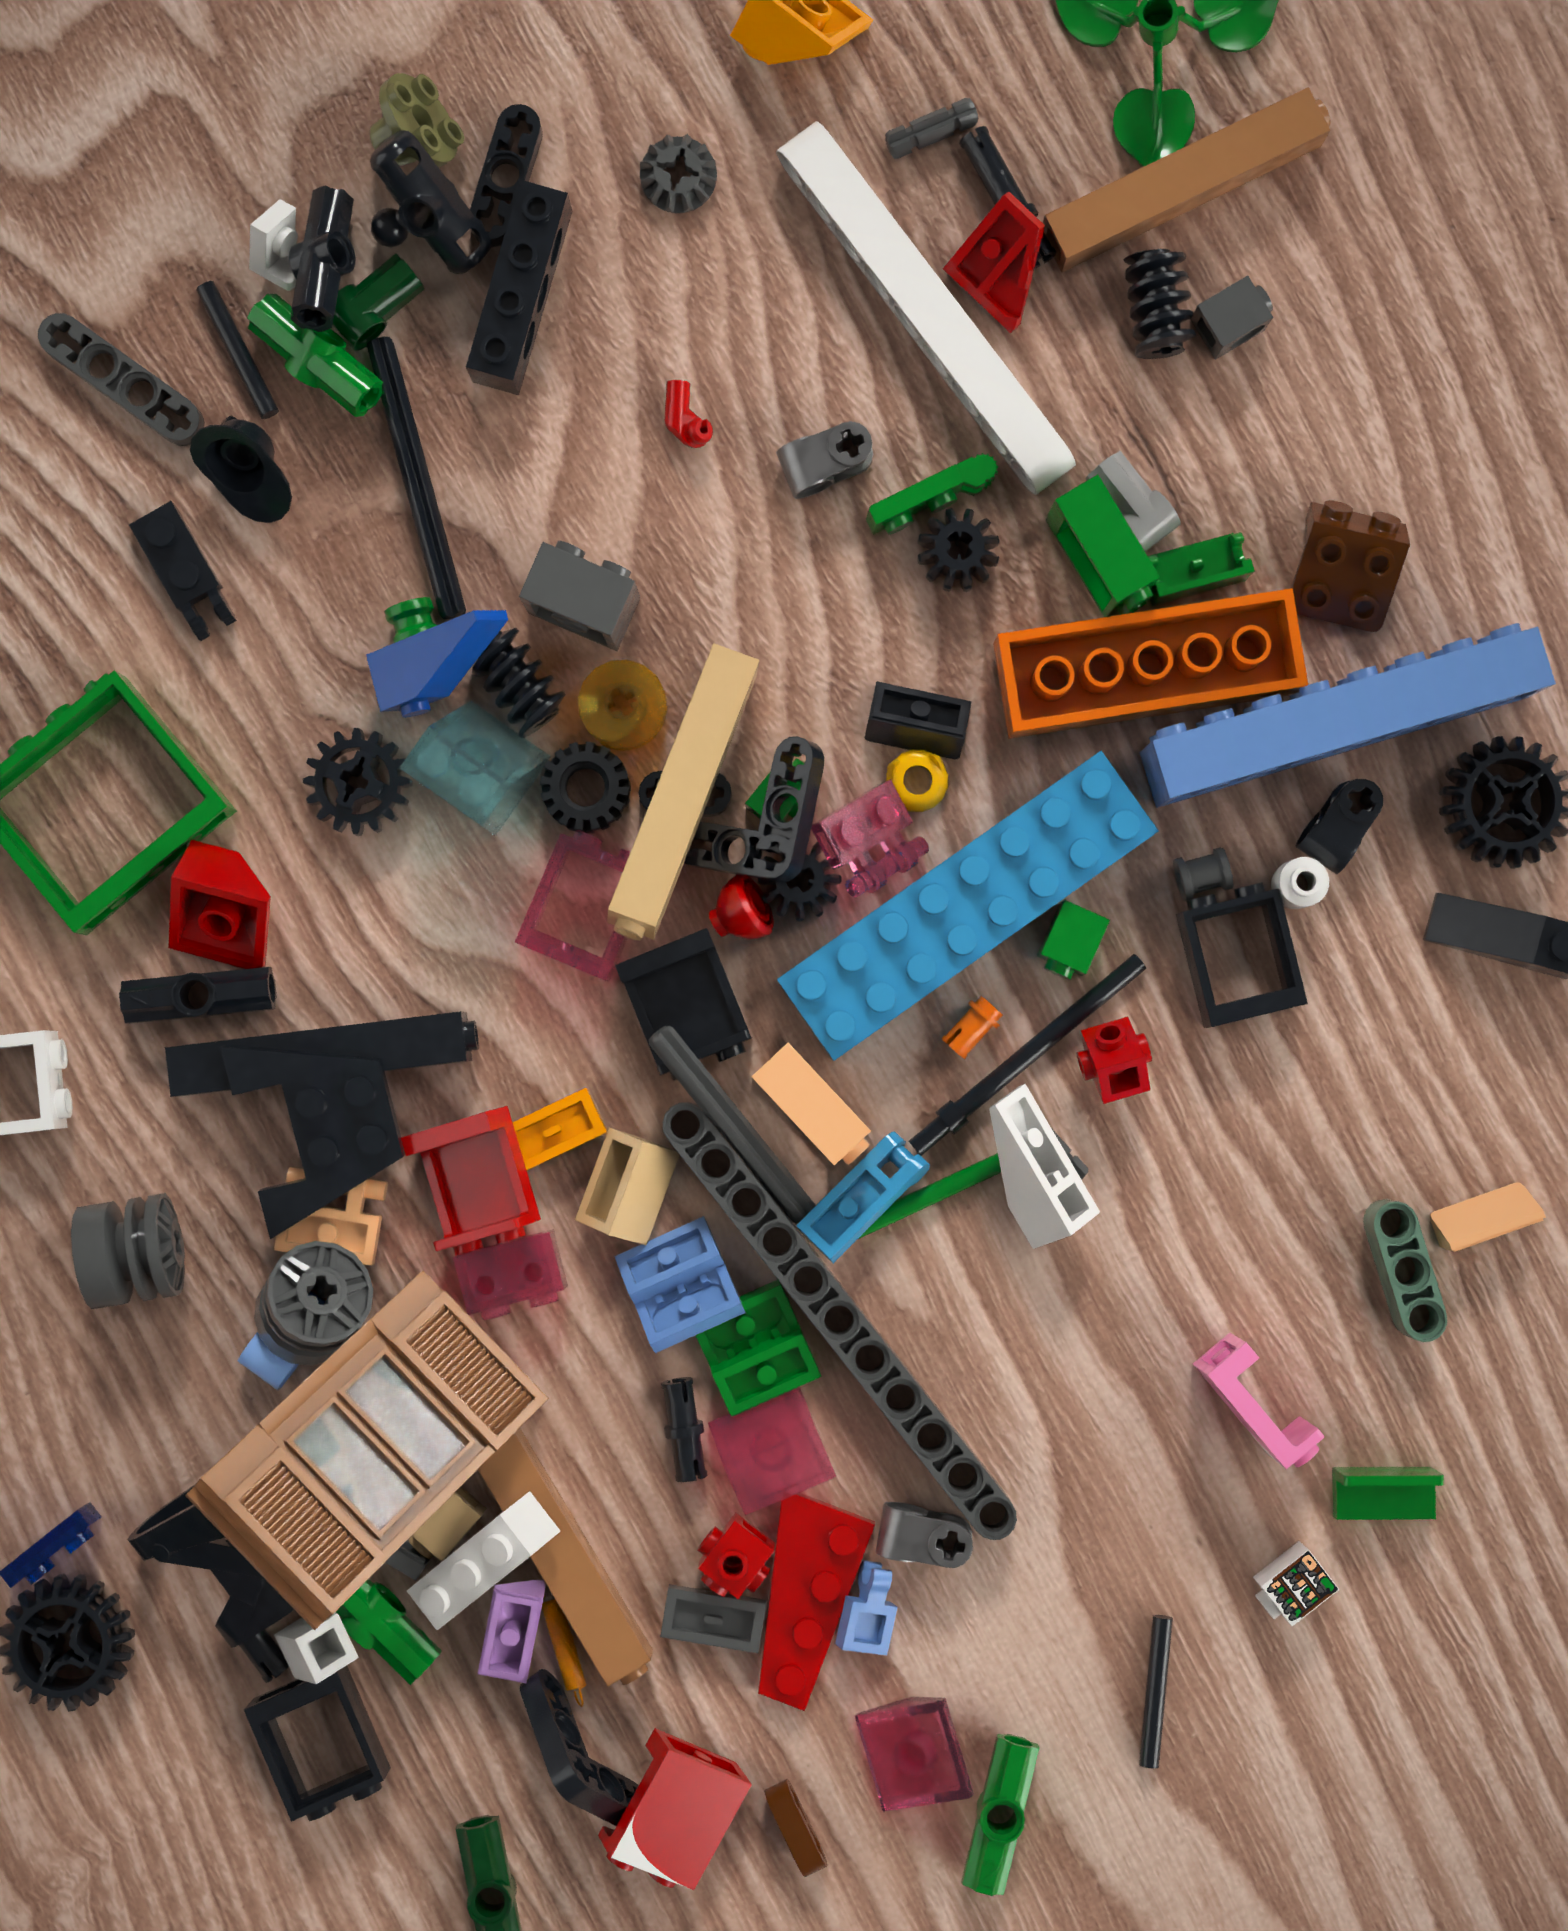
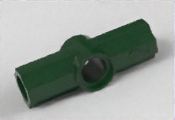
(487, 1867)

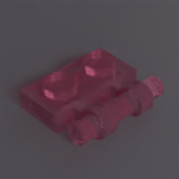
(863, 824)

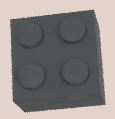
(580, 594)

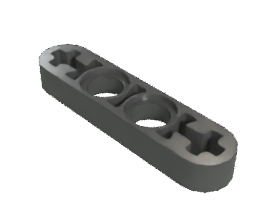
(123, 377)

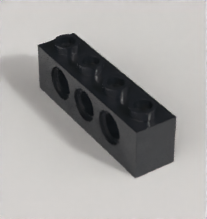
(519, 287)

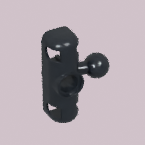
(427, 206)

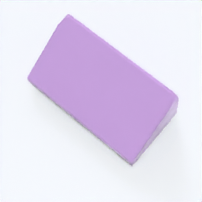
(512, 1630)

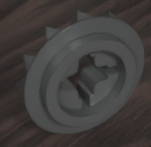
(691, 190)

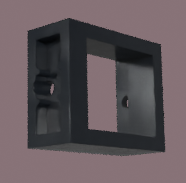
(1247, 897)
(320, 1800)

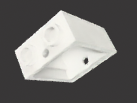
(53, 1099)

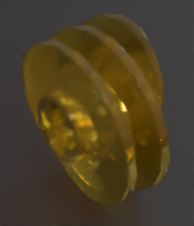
(614, 728)

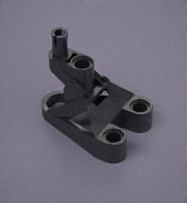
(183, 1537)

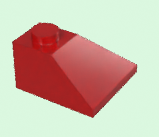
(218, 907)

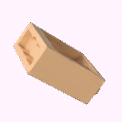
(813, 1106)

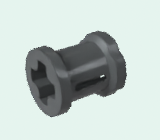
(1203, 874)

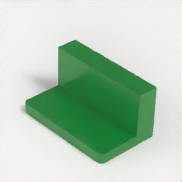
(1385, 1493)

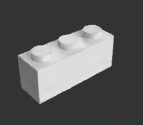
(483, 1560)

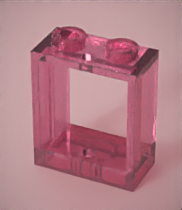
(529, 937)

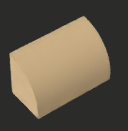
(627, 1186)

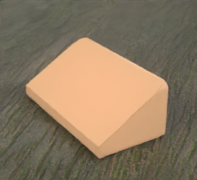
(1485, 1217)

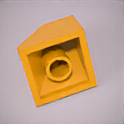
(797, 28)

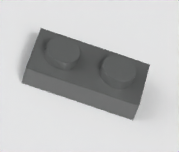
(712, 1619)

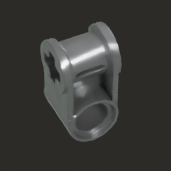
(819, 459)
(913, 1532)

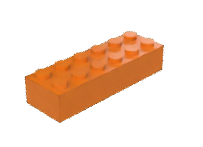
(1150, 663)

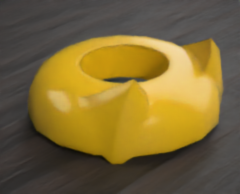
(937, 770)

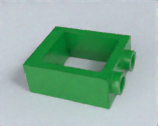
(1102, 548)

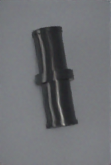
(684, 1429)

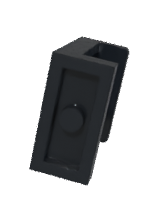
(689, 991)

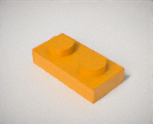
(558, 1128)

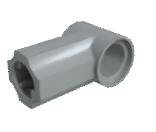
(1144, 510)

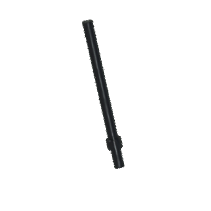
(954, 1116)

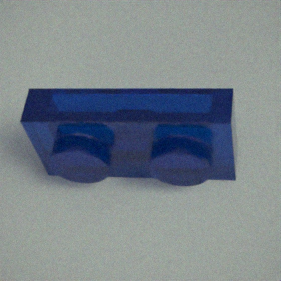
(36, 1560)

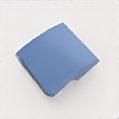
(679, 1284)

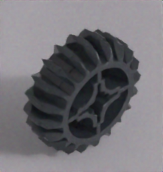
(1492, 790)
(48, 1635)

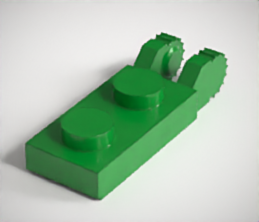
(933, 493)

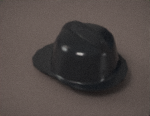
(241, 466)

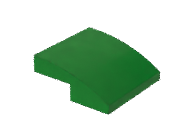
(759, 1351)

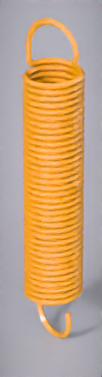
(564, 1647)

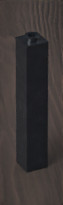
(398, 1042)

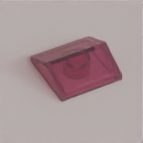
(772, 1451)
(914, 1753)

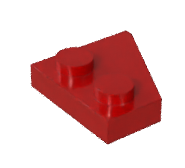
(1000, 260)

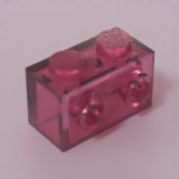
(511, 1273)

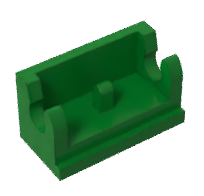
(1200, 568)

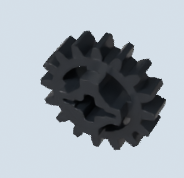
(348, 802)

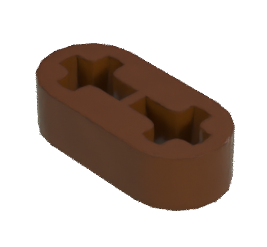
(795, 1828)

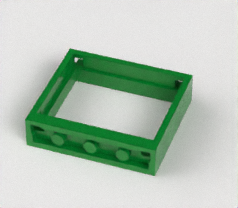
(62, 728)

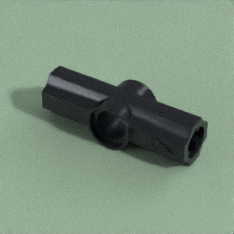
(322, 259)
(168, 996)

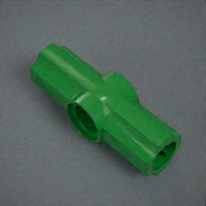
(315, 356)
(379, 1622)
(991, 1842)

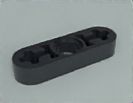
(502, 137)

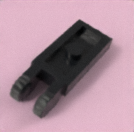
(181, 566)

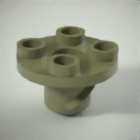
(415, 107)

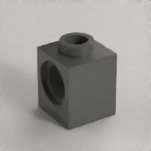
(1233, 316)

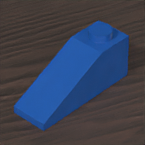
(431, 662)

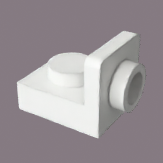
(271, 242)

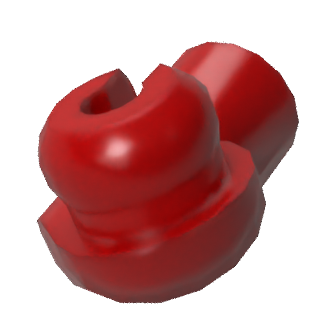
(681, 420)

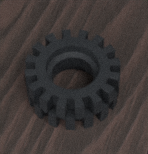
(564, 766)

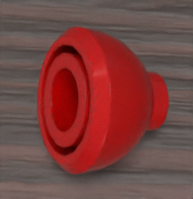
(742, 910)

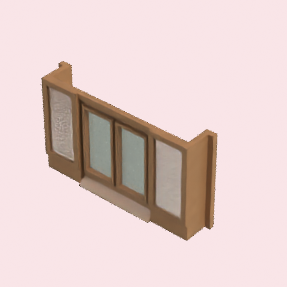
(366, 1449)

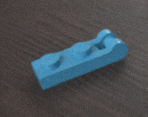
(862, 1197)

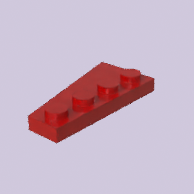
(811, 1575)

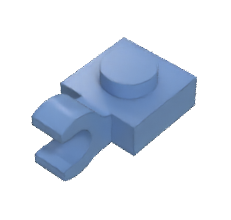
(868, 1619)

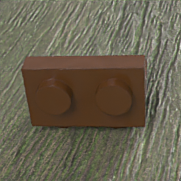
(1349, 565)

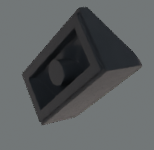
(917, 720)

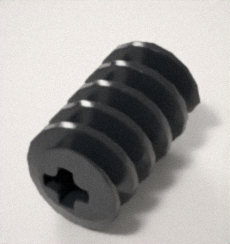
(1158, 303)
(517, 683)

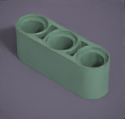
(1422, 1287)

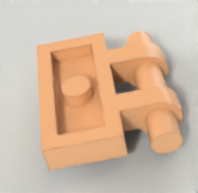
(346, 1227)

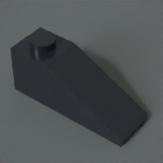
(1500, 934)

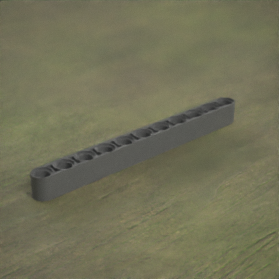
(845, 1343)

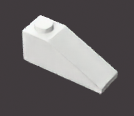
(1036, 1172)

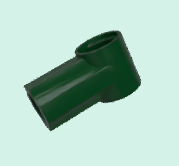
(365, 308)

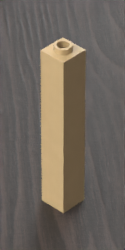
(682, 793)

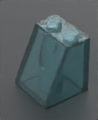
(476, 765)

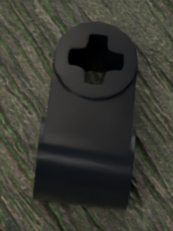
(1335, 830)

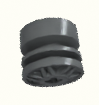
(127, 1250)
(295, 1323)

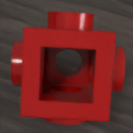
(1113, 1050)
(739, 1540)

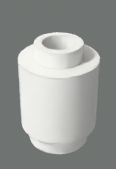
(1291, 894)

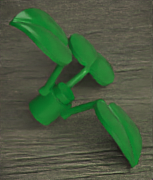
(1157, 120)

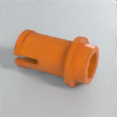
(972, 1026)

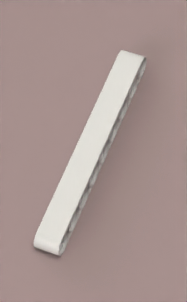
(926, 308)

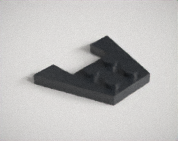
(338, 1119)

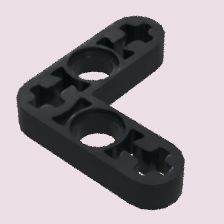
(773, 833)
(565, 1756)

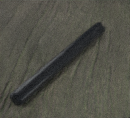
(416, 479)

